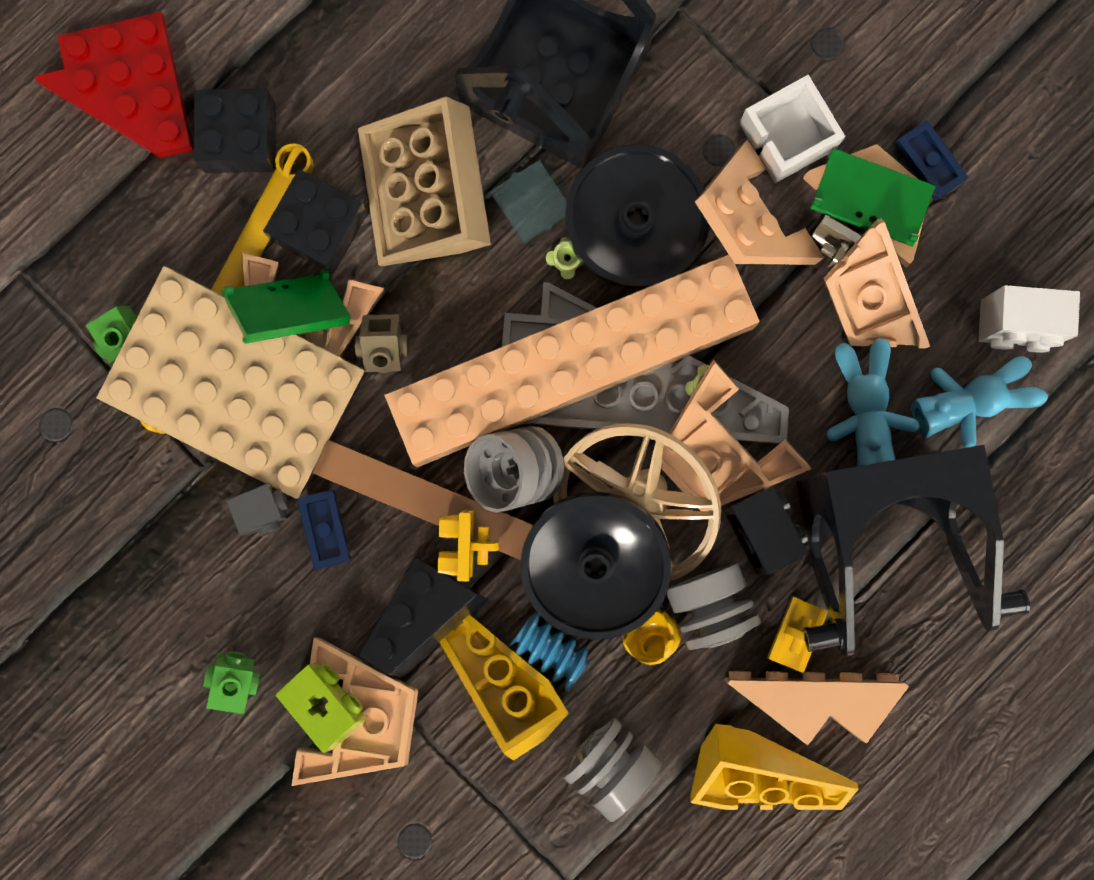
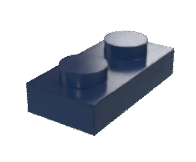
(931, 159)
(324, 529)

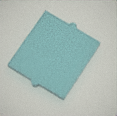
(530, 201)

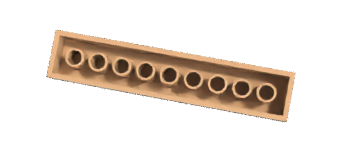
(572, 360)

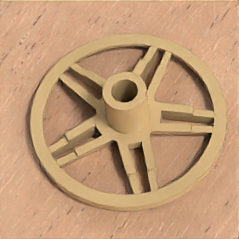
(648, 486)

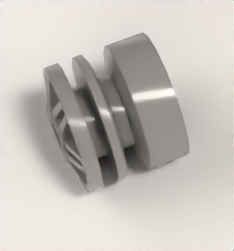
(513, 468)
(713, 607)
(617, 774)

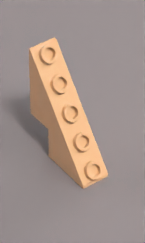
(808, 702)

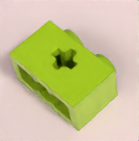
(303, 701)

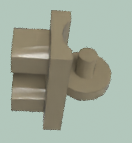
(835, 238)

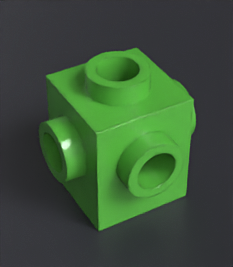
(111, 331)
(231, 682)

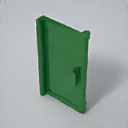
(875, 192)
(286, 307)

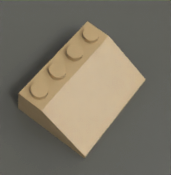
(424, 183)

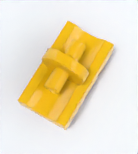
(461, 561)
(789, 642)

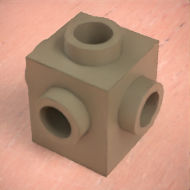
(381, 343)

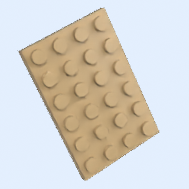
(246, 404)

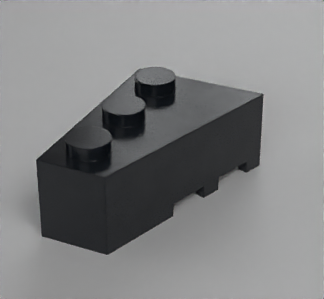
(418, 618)

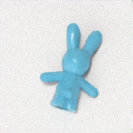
(981, 397)
(868, 400)

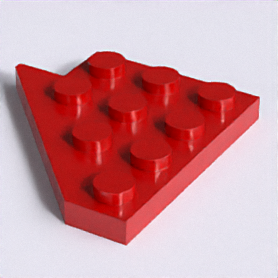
(126, 81)

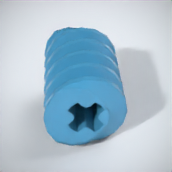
(551, 651)

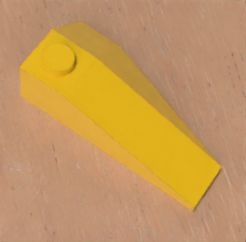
(507, 691)
(751, 769)

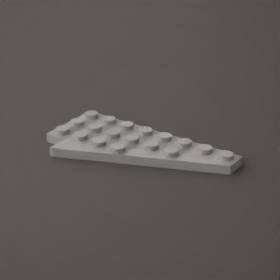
(651, 398)

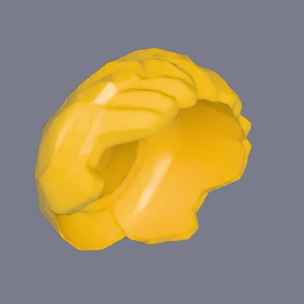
(653, 640)

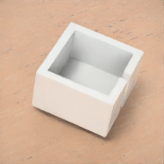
(791, 128)
(1029, 318)

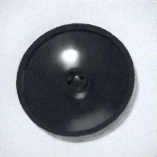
(636, 216)
(596, 565)

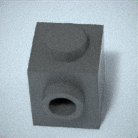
(259, 510)

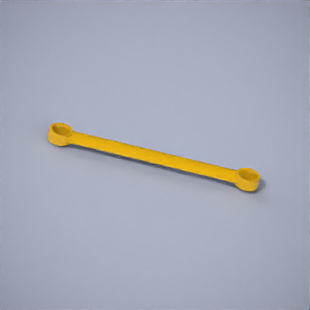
(253, 239)

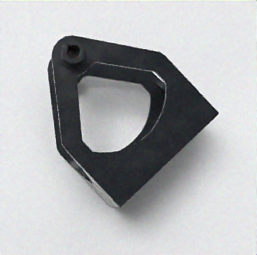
(557, 71)
(930, 483)

